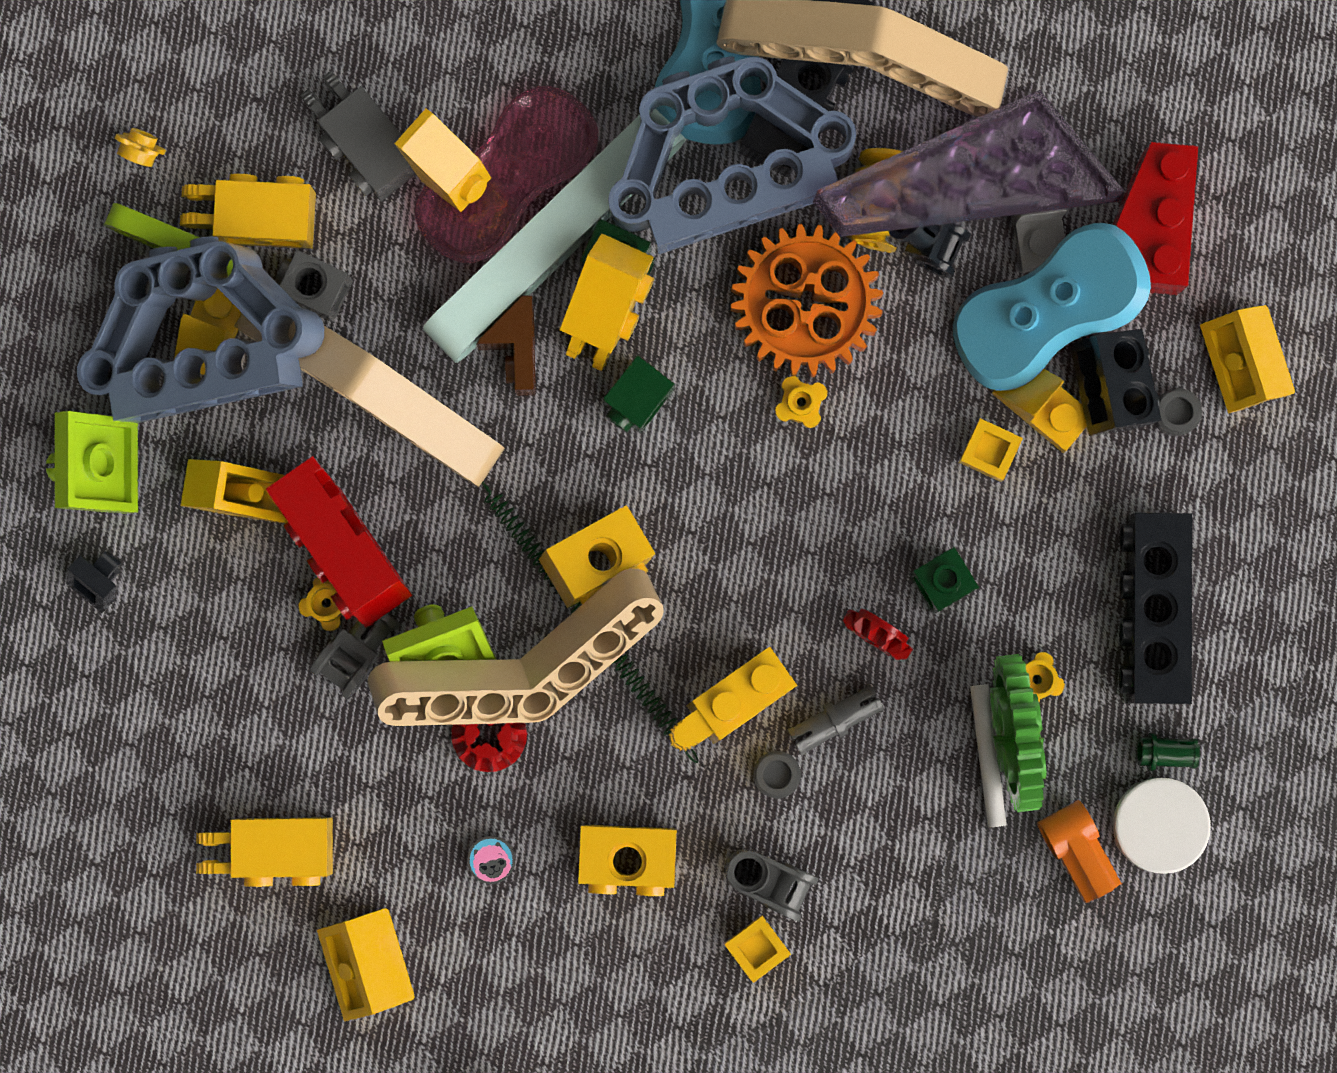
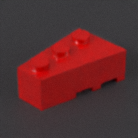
(1160, 213)
(338, 543)

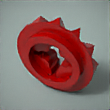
(878, 633)
(486, 757)

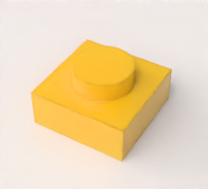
(990, 450)
(757, 948)

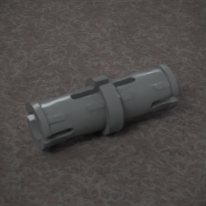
(835, 719)

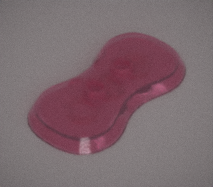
(534, 145)

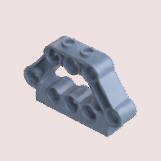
(778, 104)
(136, 317)

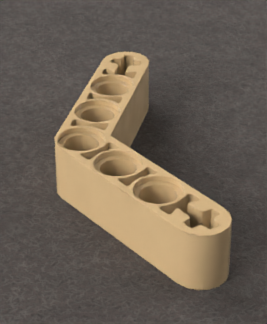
(866, 38)
(396, 404)
(524, 687)

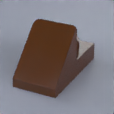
(517, 333)

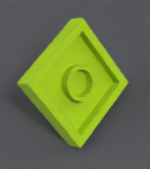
(94, 463)
(441, 638)

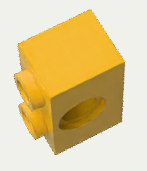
(613, 535)
(601, 843)

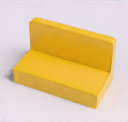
(1247, 358)
(366, 964)

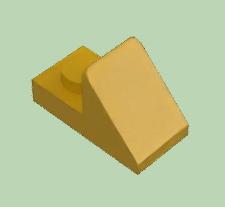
(208, 324)
(1047, 409)

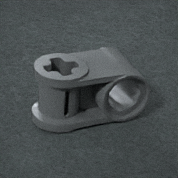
(772, 883)

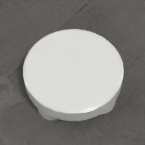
(1161, 825)

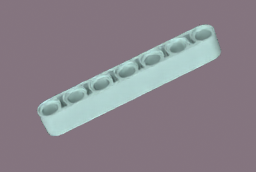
(536, 248)

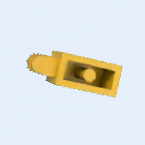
(256, 211)
(605, 298)
(733, 701)
(273, 849)

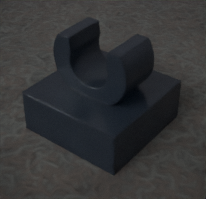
(95, 580)

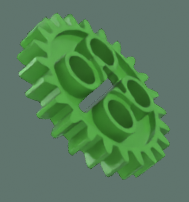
(1017, 730)

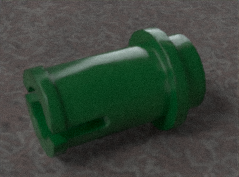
(1167, 752)

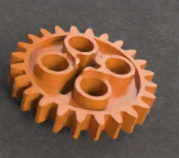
(813, 259)

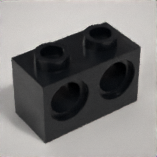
(1115, 382)

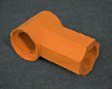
(1074, 841)

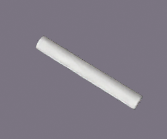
(987, 756)

